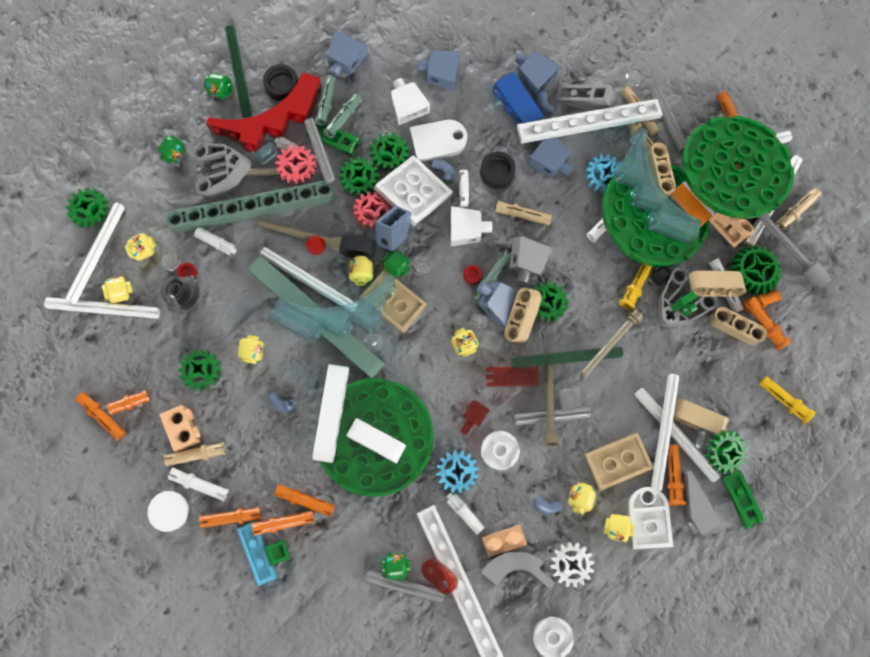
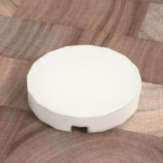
(464, 188)
(500, 450)
(168, 511)
(553, 637)

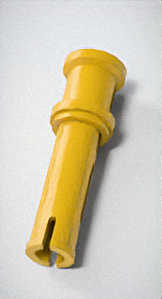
(634, 290)
(793, 405)

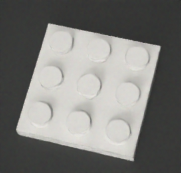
(413, 189)

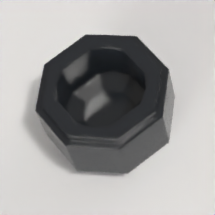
(660, 274)

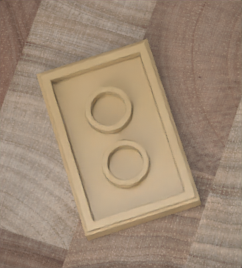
(401, 306)
(618, 461)

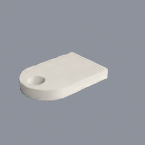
(437, 140)
(650, 520)

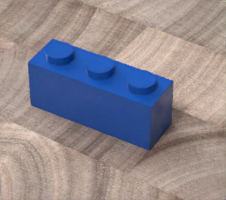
(516, 100)

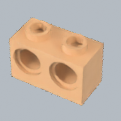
(731, 228)
(175, 431)

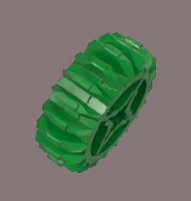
(757, 259)

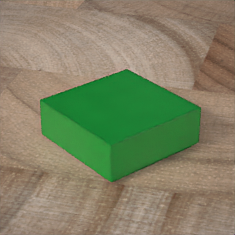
(276, 552)

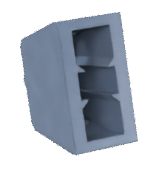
(345, 54)
(441, 68)
(536, 71)
(551, 157)
(393, 228)
(497, 301)

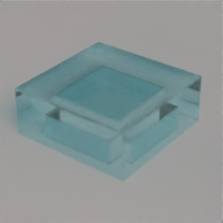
(266, 153)

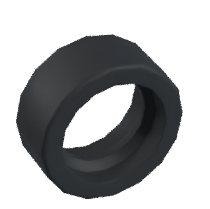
(276, 70)
(501, 157)
(357, 245)

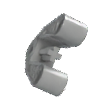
(227, 165)
(668, 291)

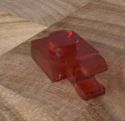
(475, 415)

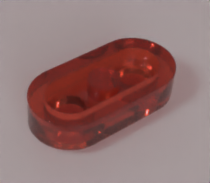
(439, 575)

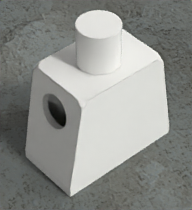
(408, 101)
(467, 226)

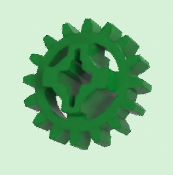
(392, 144)
(358, 168)
(94, 212)
(554, 297)
(194, 374)
(726, 461)

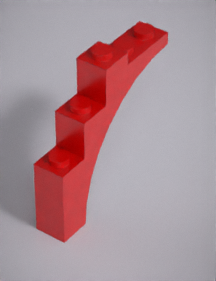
(275, 121)

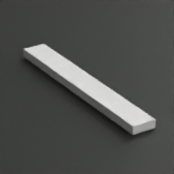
(589, 121)
(464, 594)

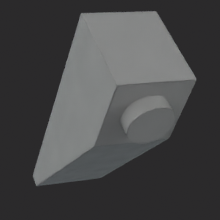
(586, 96)
(698, 511)

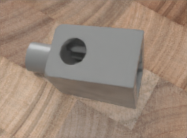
(528, 258)

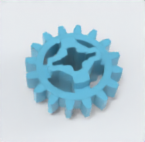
(596, 172)
(466, 470)

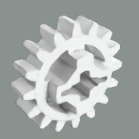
(577, 557)

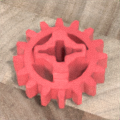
(290, 158)
(374, 209)

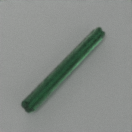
(238, 72)
(562, 357)

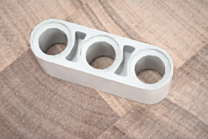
(376, 440)

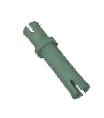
(324, 106)
(347, 110)
(494, 274)

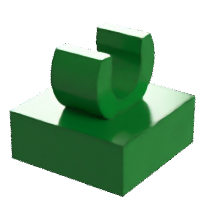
(685, 304)

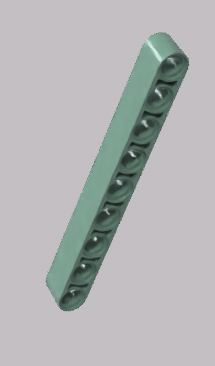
(242, 203)
(285, 289)

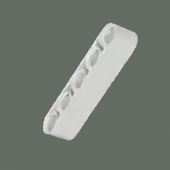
(330, 413)

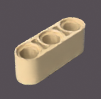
(662, 163)
(717, 283)
(516, 322)
(746, 326)
(699, 417)

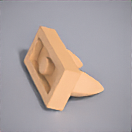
(504, 540)

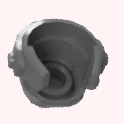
(180, 293)

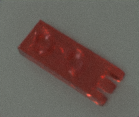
(513, 377)

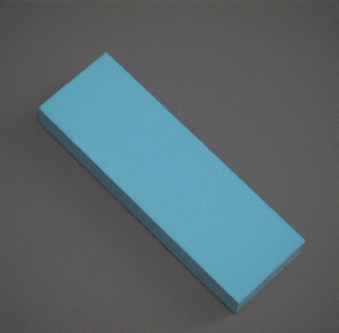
(256, 556)

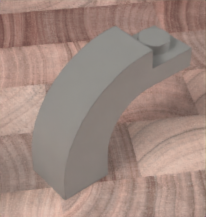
(509, 561)

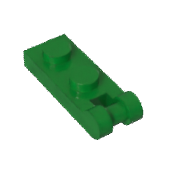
(338, 140)
(742, 499)

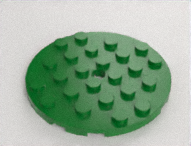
(744, 192)
(630, 232)
(394, 412)

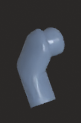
(542, 102)
(445, 167)
(281, 405)
(546, 508)

